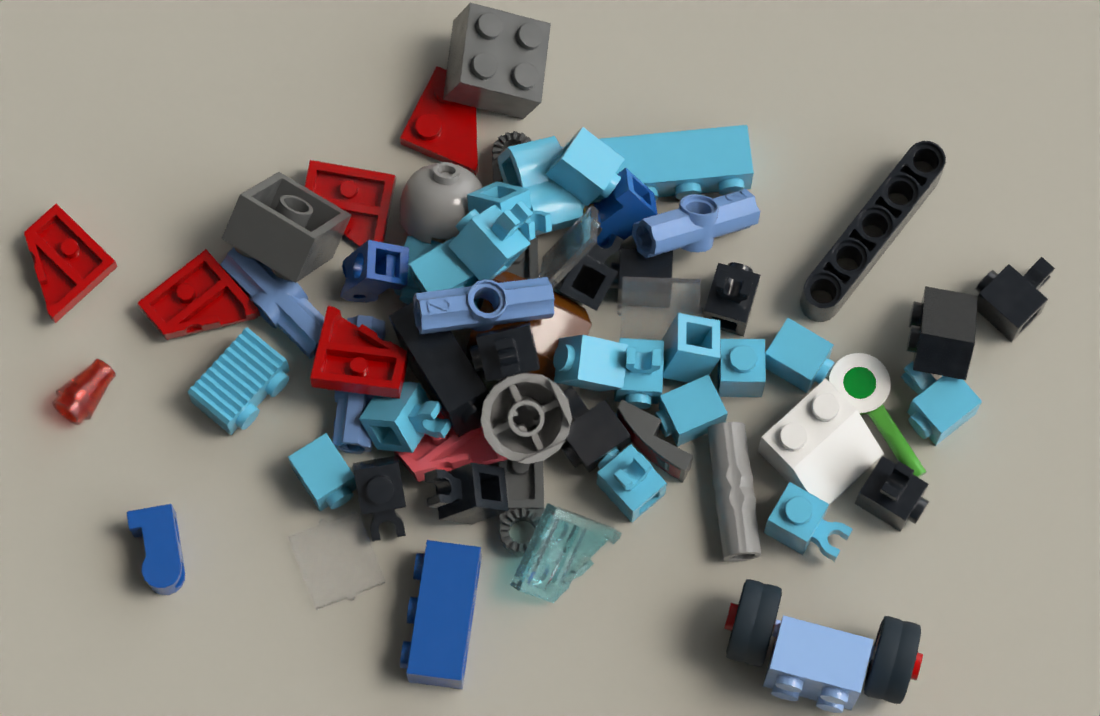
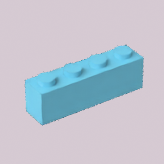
(688, 160)

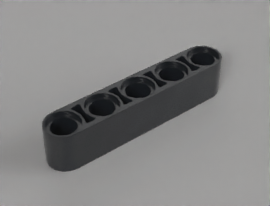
(878, 212)

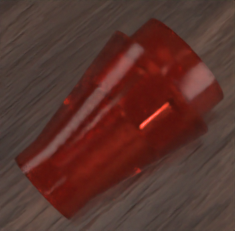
(83, 393)

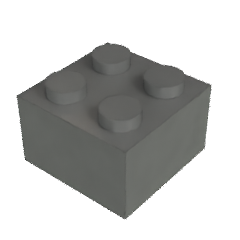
(497, 61)
(286, 227)

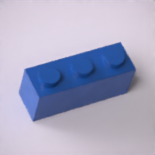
(442, 614)

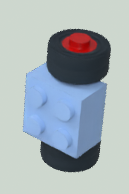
(819, 659)

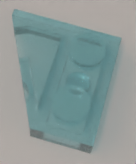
(560, 552)

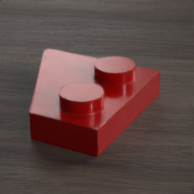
(443, 127)
(357, 191)
(65, 260)
(197, 300)
(357, 359)

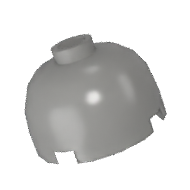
(436, 200)
(526, 418)

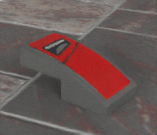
(644, 434)

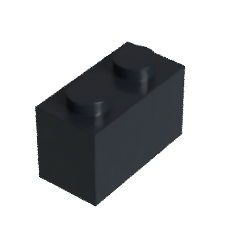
(943, 332)

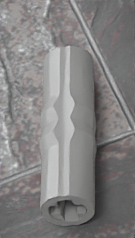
(734, 491)

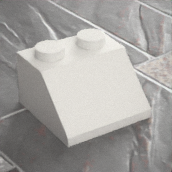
(821, 444)

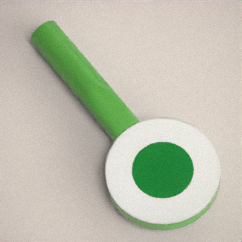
(866, 386)

